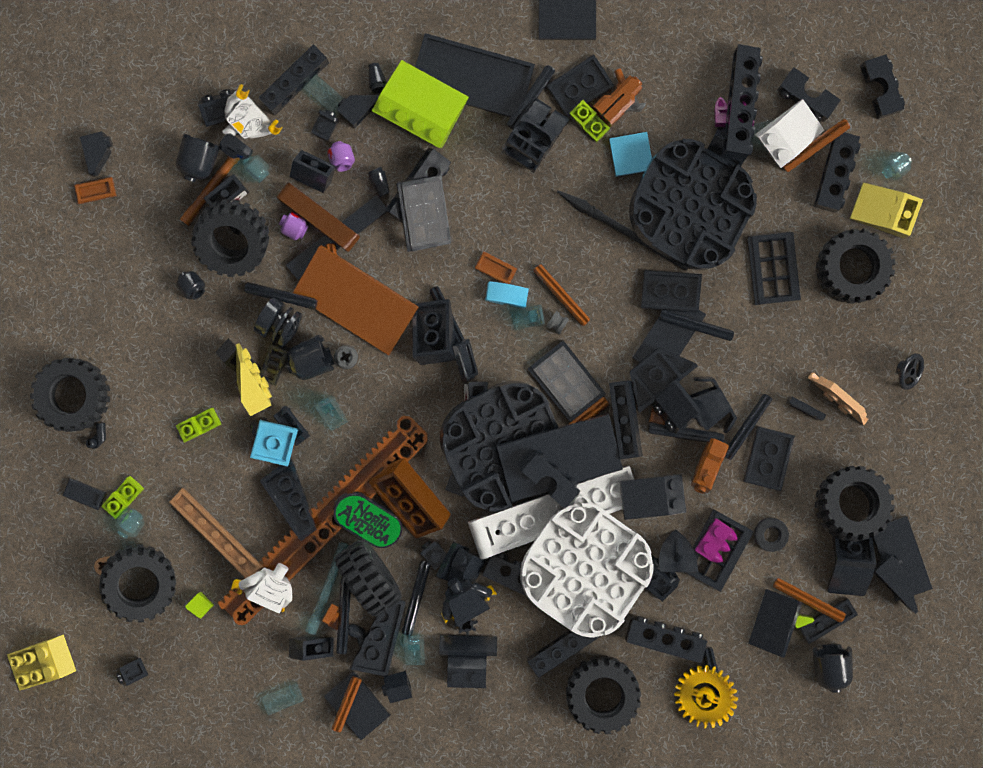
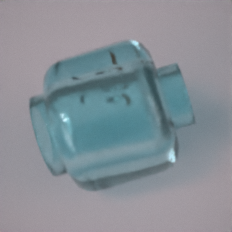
(896, 165)
(255, 169)
(130, 523)

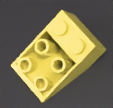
(886, 210)
(251, 387)
(41, 663)

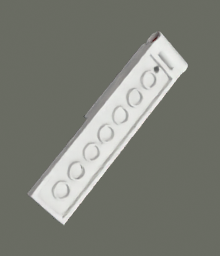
(527, 519)

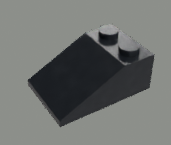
(433, 332)
(653, 496)

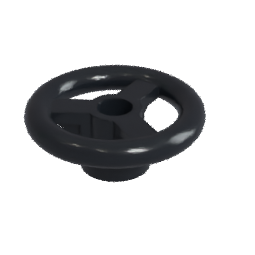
(908, 369)

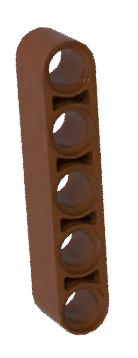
(318, 217)

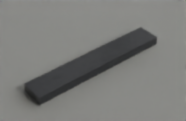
(357, 222)

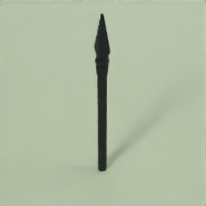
(583, 206)

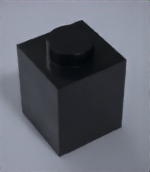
(397, 687)

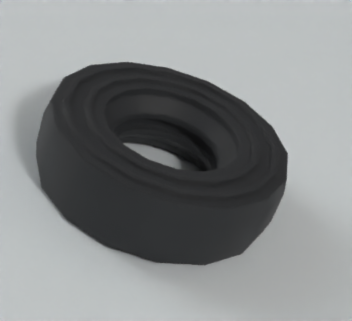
(782, 537)

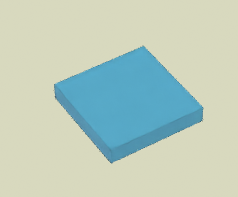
(630, 153)
(273, 443)

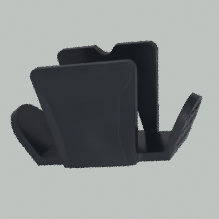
(712, 405)

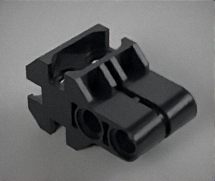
(534, 135)

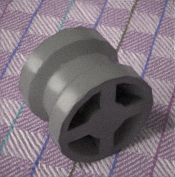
(557, 322)

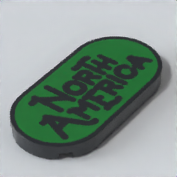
(367, 519)

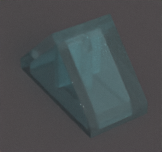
(528, 317)
(331, 412)
(414, 649)

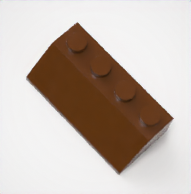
(410, 498)

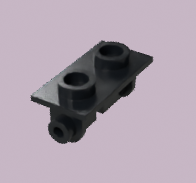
(287, 418)

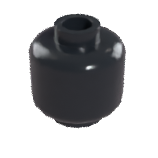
(190, 285)

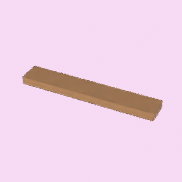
(215, 533)

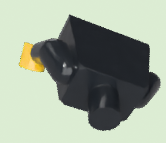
(465, 601)

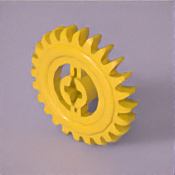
(724, 701)

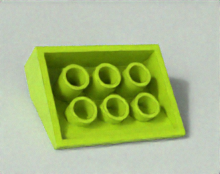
(420, 104)

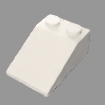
(790, 133)

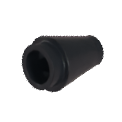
(376, 78)
(379, 181)

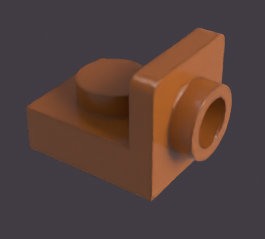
(331, 617)

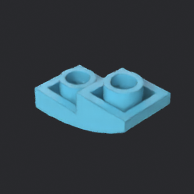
(506, 294)

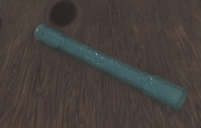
(316, 617)

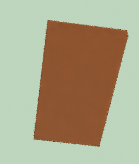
(356, 300)

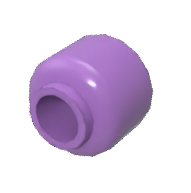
(341, 156)
(293, 226)

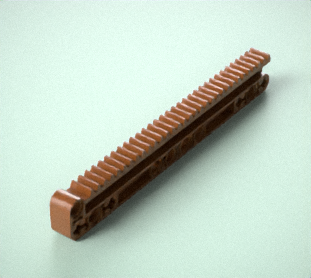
(294, 552)

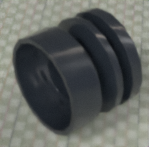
(279, 323)

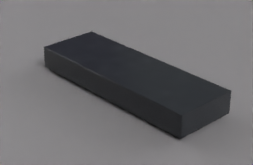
(824, 624)
(468, 645)

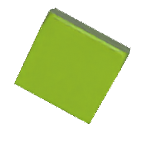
(199, 605)
(803, 620)

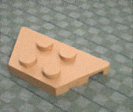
(845, 401)

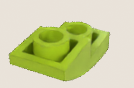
(589, 121)
(198, 425)
(122, 497)

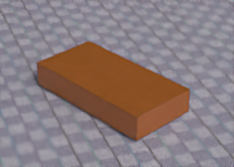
(95, 190)
(495, 268)

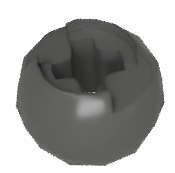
(339, 354)

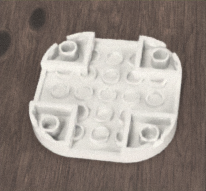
(586, 569)

